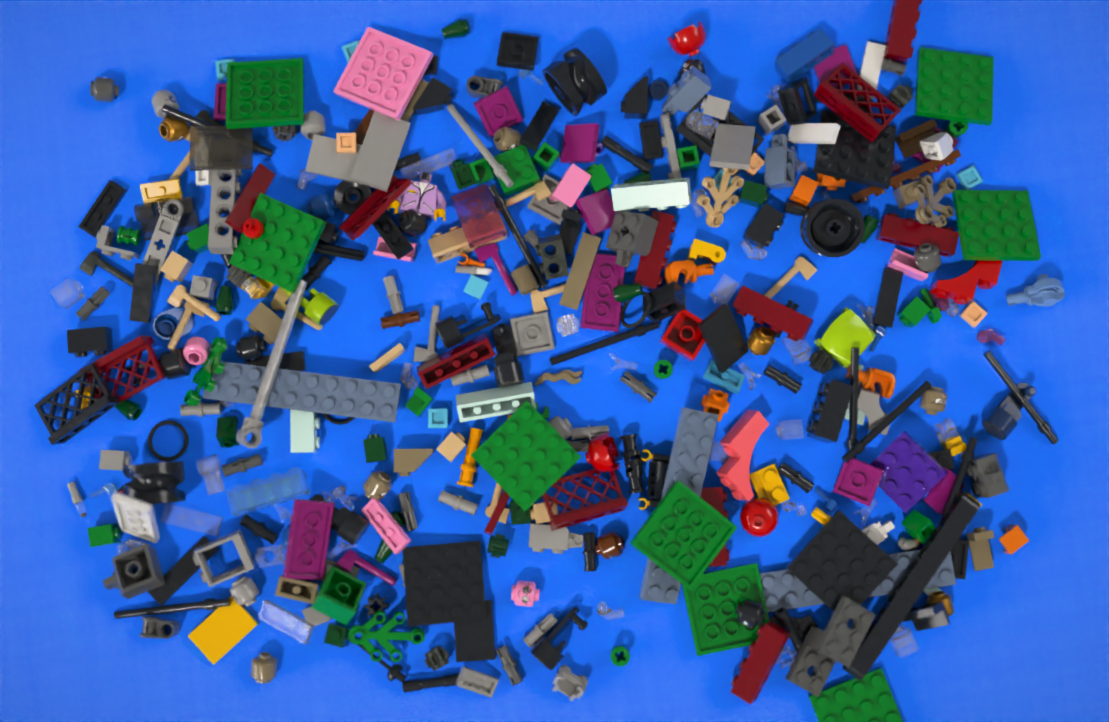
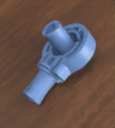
(1039, 293)

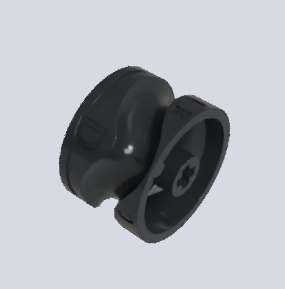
(575, 81)
(839, 215)
(155, 482)

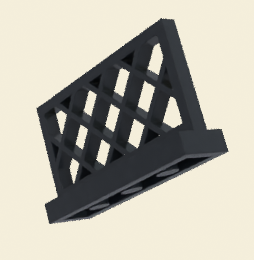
(704, 143)
(80, 420)

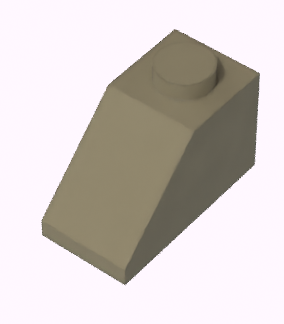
(904, 195)
(410, 460)
(297, 589)

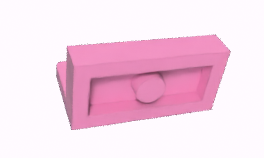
(570, 185)
(384, 251)
(905, 263)

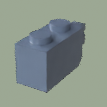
(686, 91)
(779, 164)

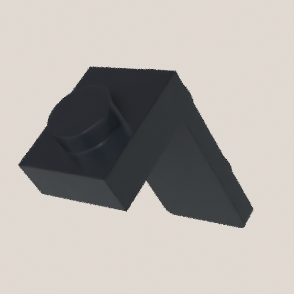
(570, 229)

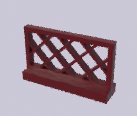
(849, 110)
(373, 207)
(120, 356)
(591, 511)

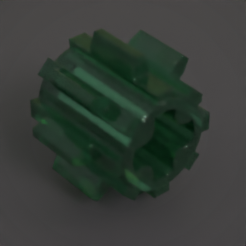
(497, 546)

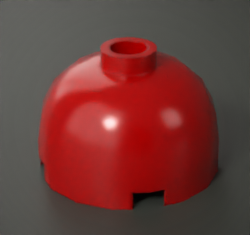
(688, 40)
(603, 453)
(759, 517)

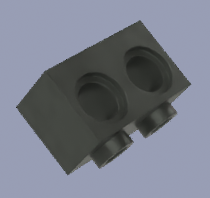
(556, 256)

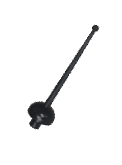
(393, 671)

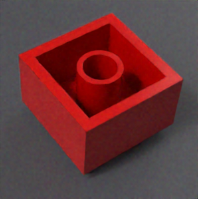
(684, 335)

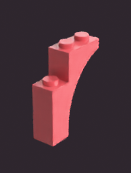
(739, 446)

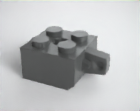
(631, 236)
(987, 476)
(135, 572)

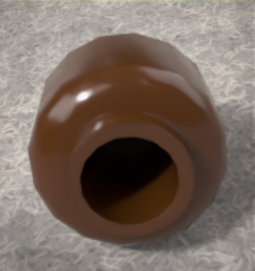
(610, 545)

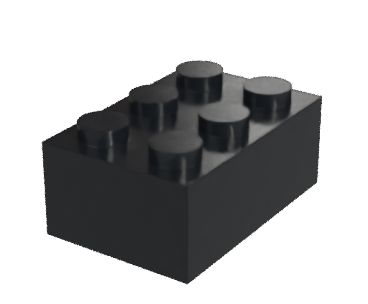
(829, 411)

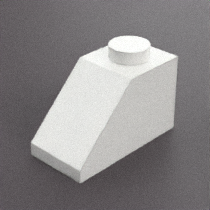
(937, 146)

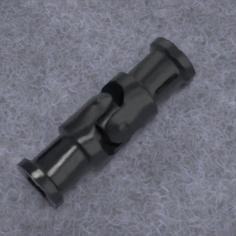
(633, 467)

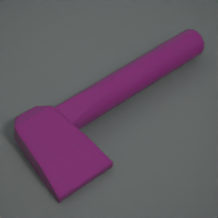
(490, 250)
(352, 557)

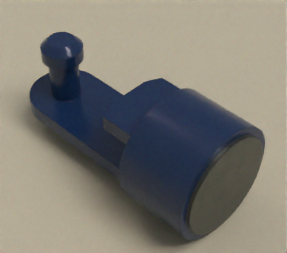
(1004, 417)

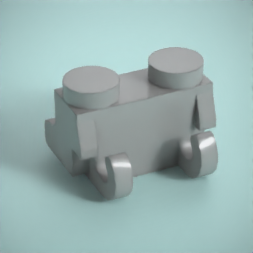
(569, 683)

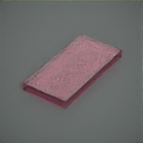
(478, 216)

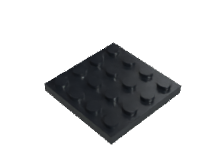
(855, 156)
(841, 563)
(444, 583)

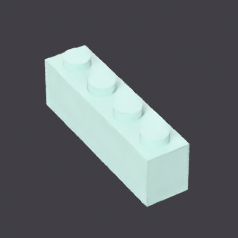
(651, 195)
(494, 401)
(304, 431)

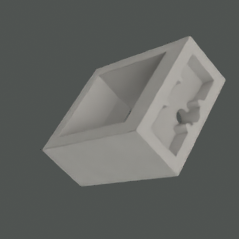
(206, 574)

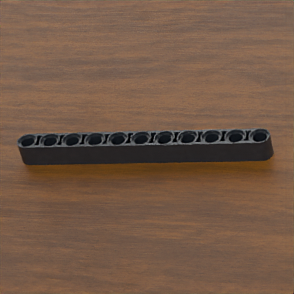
(913, 583)

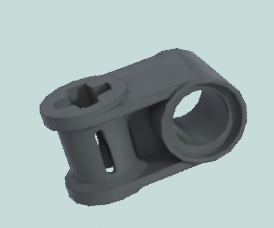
(486, 86)
(156, 627)

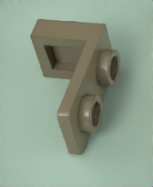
(980, 548)

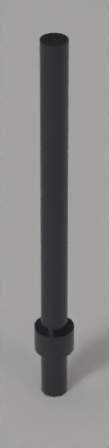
(198, 122)
(501, 204)
(639, 331)
(854, 398)
(1042, 426)
(859, 446)
(967, 456)
(208, 604)

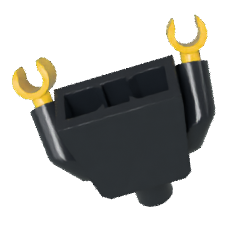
(656, 478)

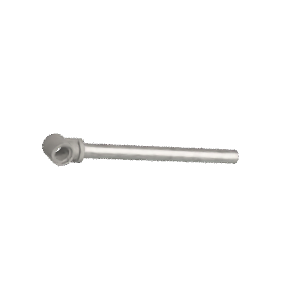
(253, 423)

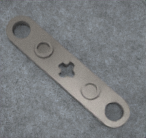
(668, 142)
(164, 230)

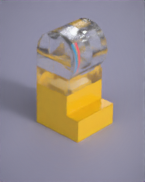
(257, 287)
(949, 437)

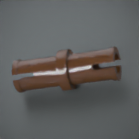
(400, 319)

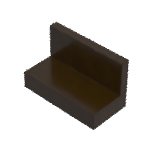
(909, 140)

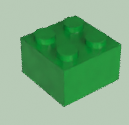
(519, 169)
(339, 595)

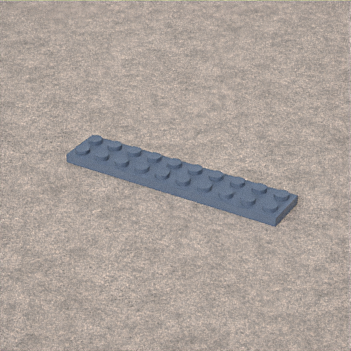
(309, 392)
(689, 466)
(787, 591)

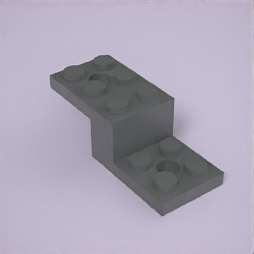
(830, 646)

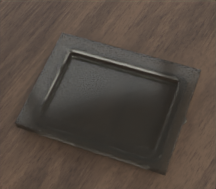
(220, 148)

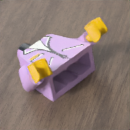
(422, 198)

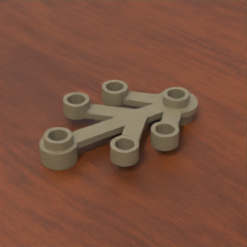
(924, 211)

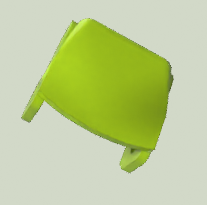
(842, 334)

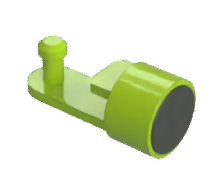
(320, 308)

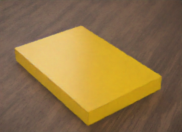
(222, 630)

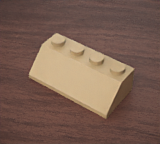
(453, 243)

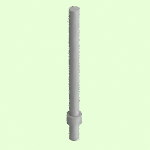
(499, 170)

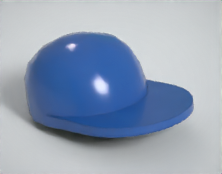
(165, 324)

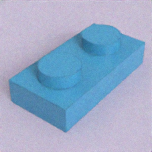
(728, 380)

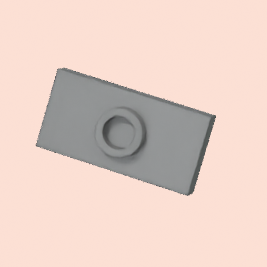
(477, 681)

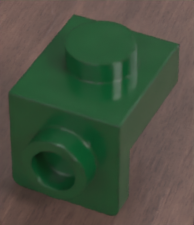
(226, 431)

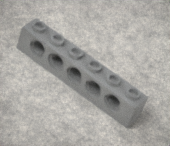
(223, 243)

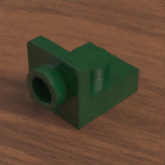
(462, 173)
(518, 516)

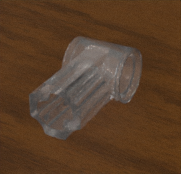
(210, 469)

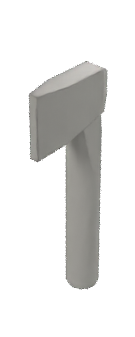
(425, 355)

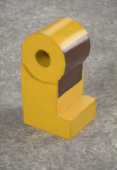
(707, 251)

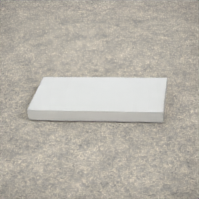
(136, 517)

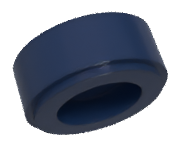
(658, 90)

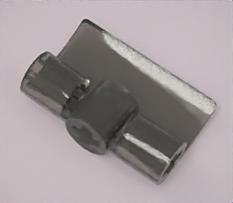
(149, 214)

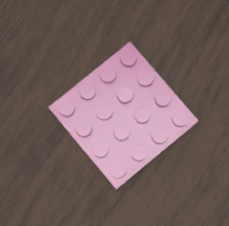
(383, 73)

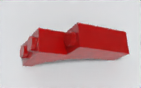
(962, 288)

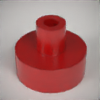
(253, 228)

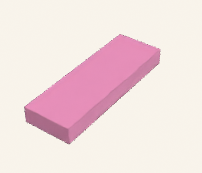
(386, 525)

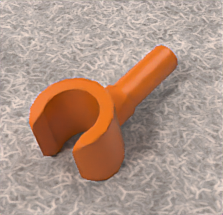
(470, 261)

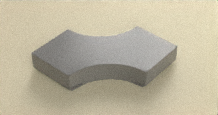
(869, 403)

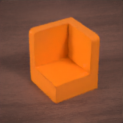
(804, 191)
(1013, 539)

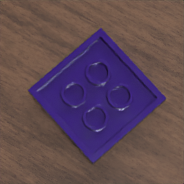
(907, 471)

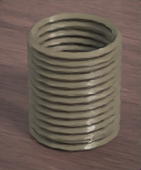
(524, 279)

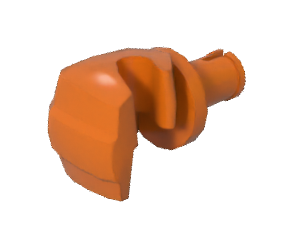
(689, 269)
(885, 380)

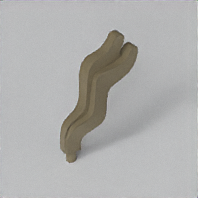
(567, 375)

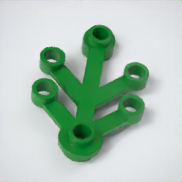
(217, 348)
(384, 634)

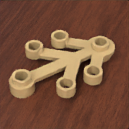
(715, 214)

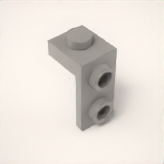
(104, 242)

